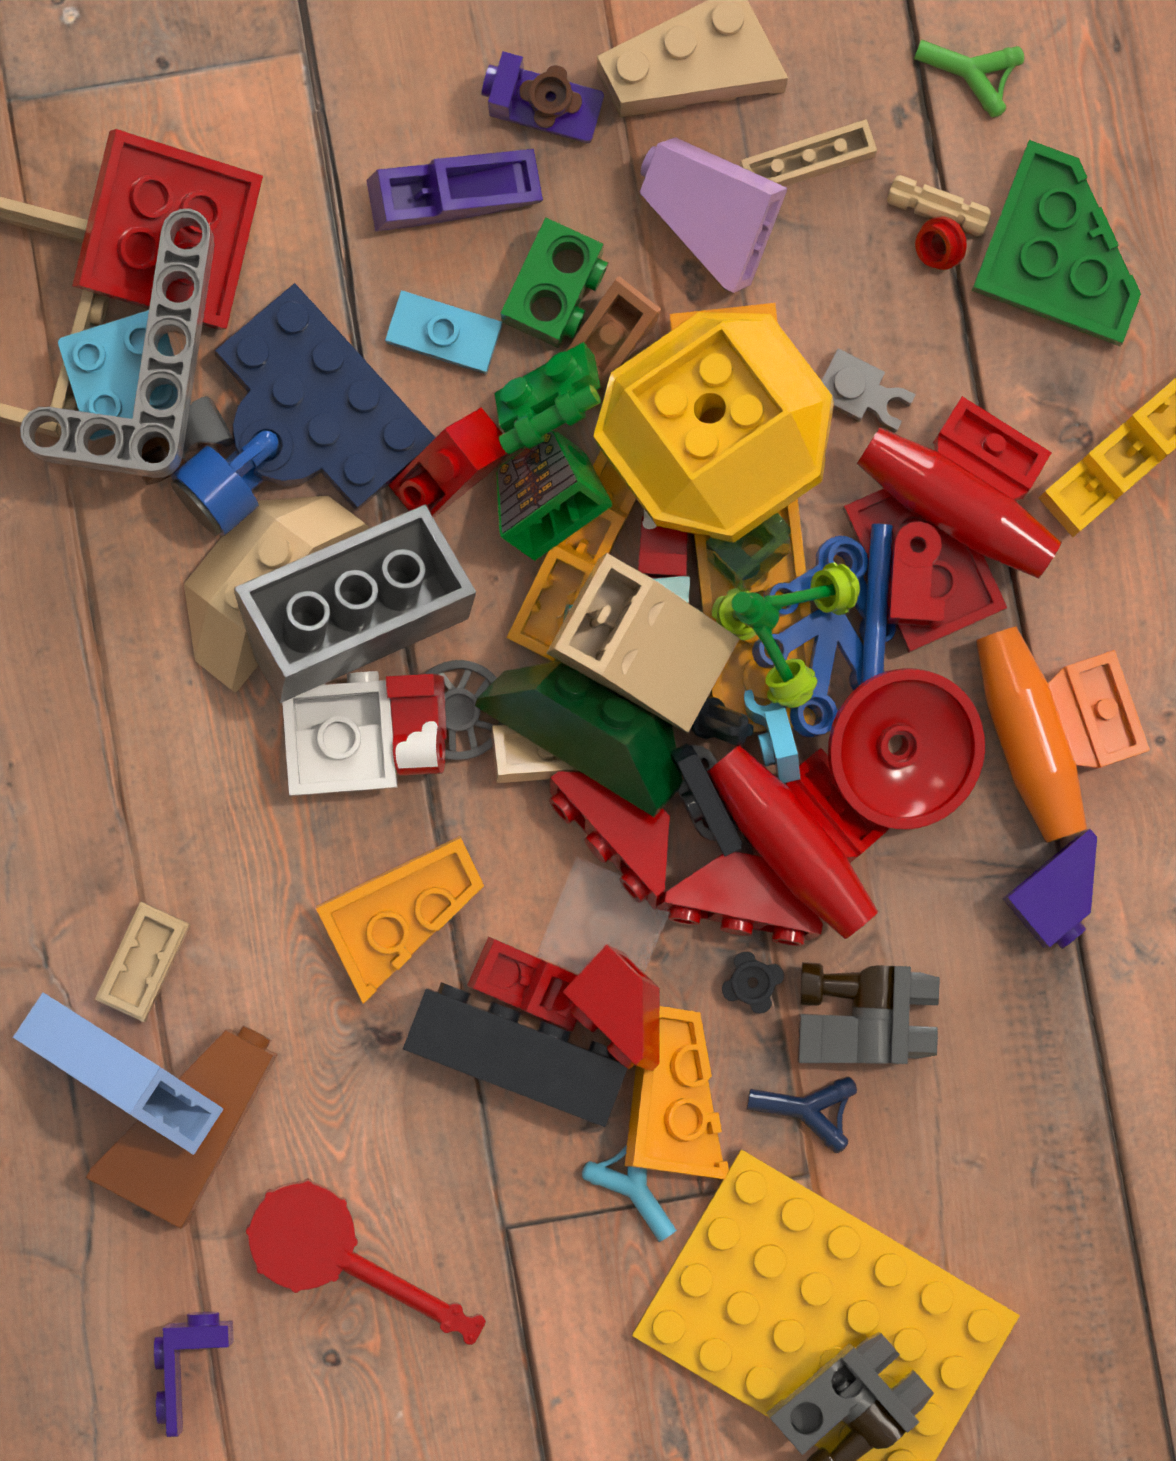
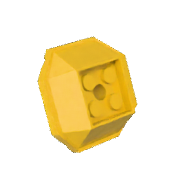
(723, 473)

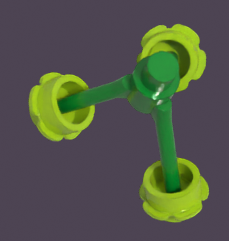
(750, 614)

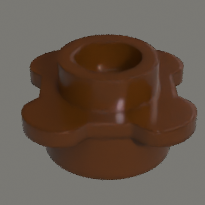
(551, 81)

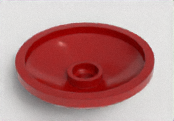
(937, 756)

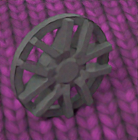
(461, 709)

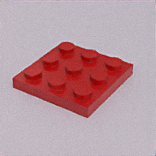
(134, 196)

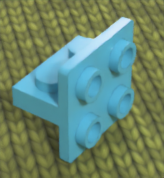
(106, 368)

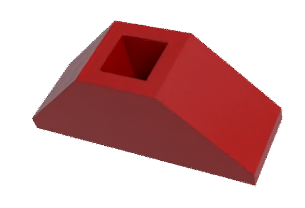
(616, 832)
(742, 896)

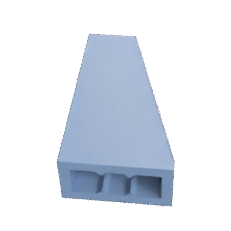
(118, 1073)

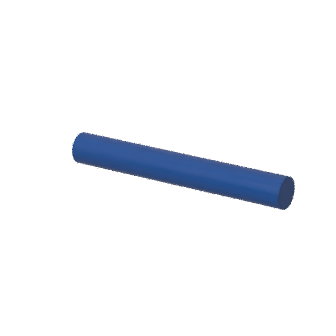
(877, 600)

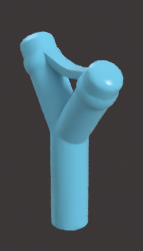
(633, 1186)

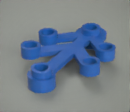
(829, 632)

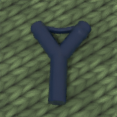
(809, 1109)

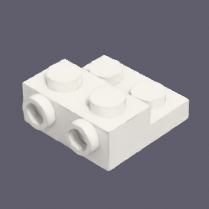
(340, 737)

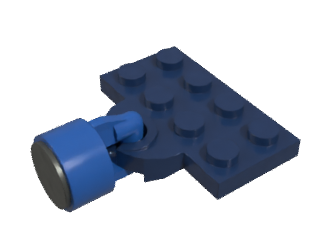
(305, 414)

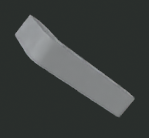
(155, 370)

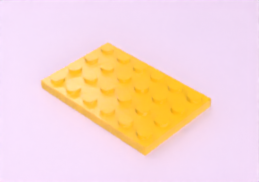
(790, 1279)

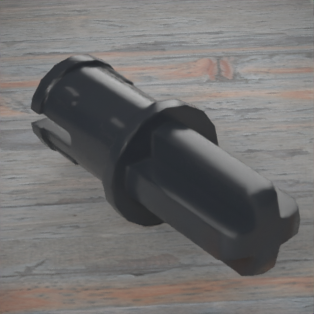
(721, 723)

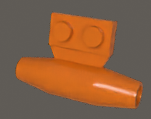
(1055, 726)

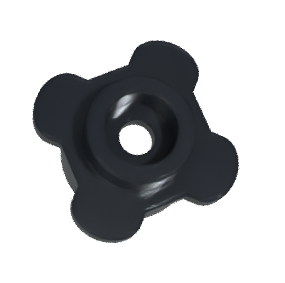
(767, 976)

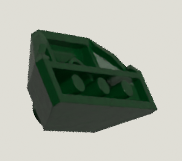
(589, 730)

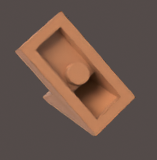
(617, 327)

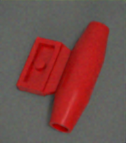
(970, 485)
(802, 833)

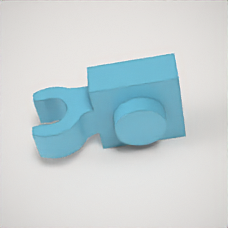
(778, 743)

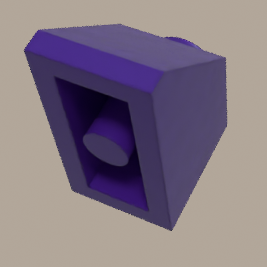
(1058, 893)

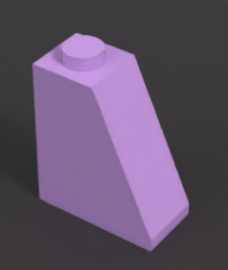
(712, 208)

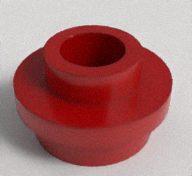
(930, 245)

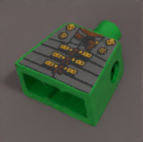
(547, 495)

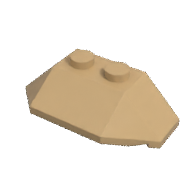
(262, 542)

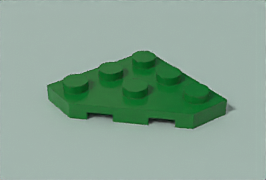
(1058, 250)

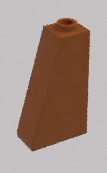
(162, 1174)

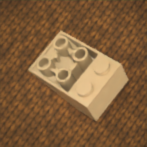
(643, 642)

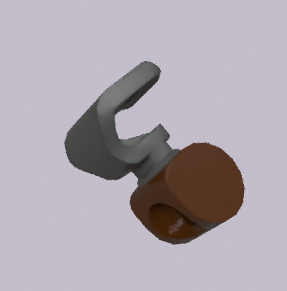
(203, 426)

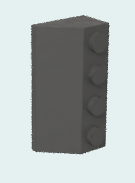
(353, 603)

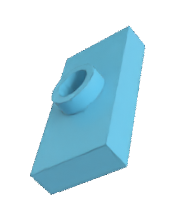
(443, 332)

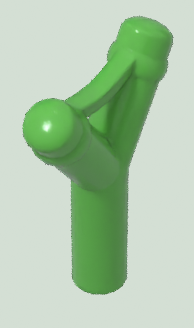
(974, 70)

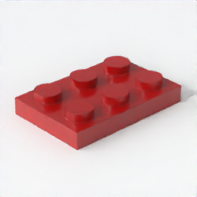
(957, 574)

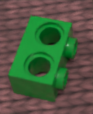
(542, 279)

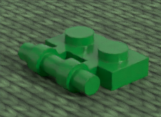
(547, 398)

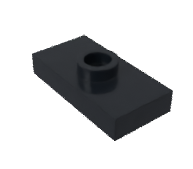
(704, 801)

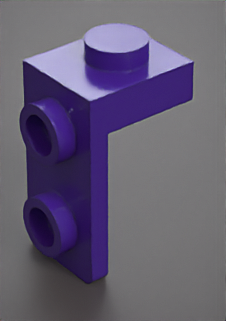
(503, 89)
(199, 1332)

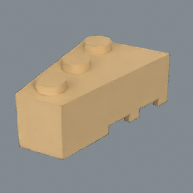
(693, 59)

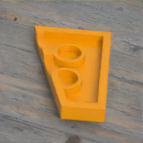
(397, 912)
(673, 1107)

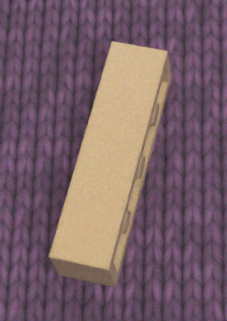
(814, 155)

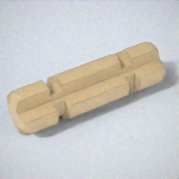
(934, 202)

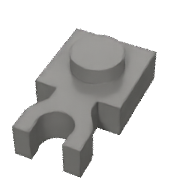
(857, 389)

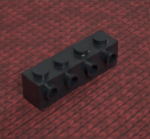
(516, 1056)

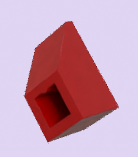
(451, 464)
(622, 1004)

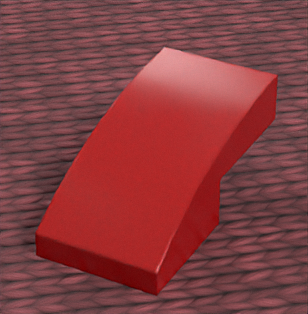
(524, 982)

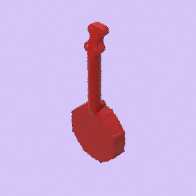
(308, 1237)

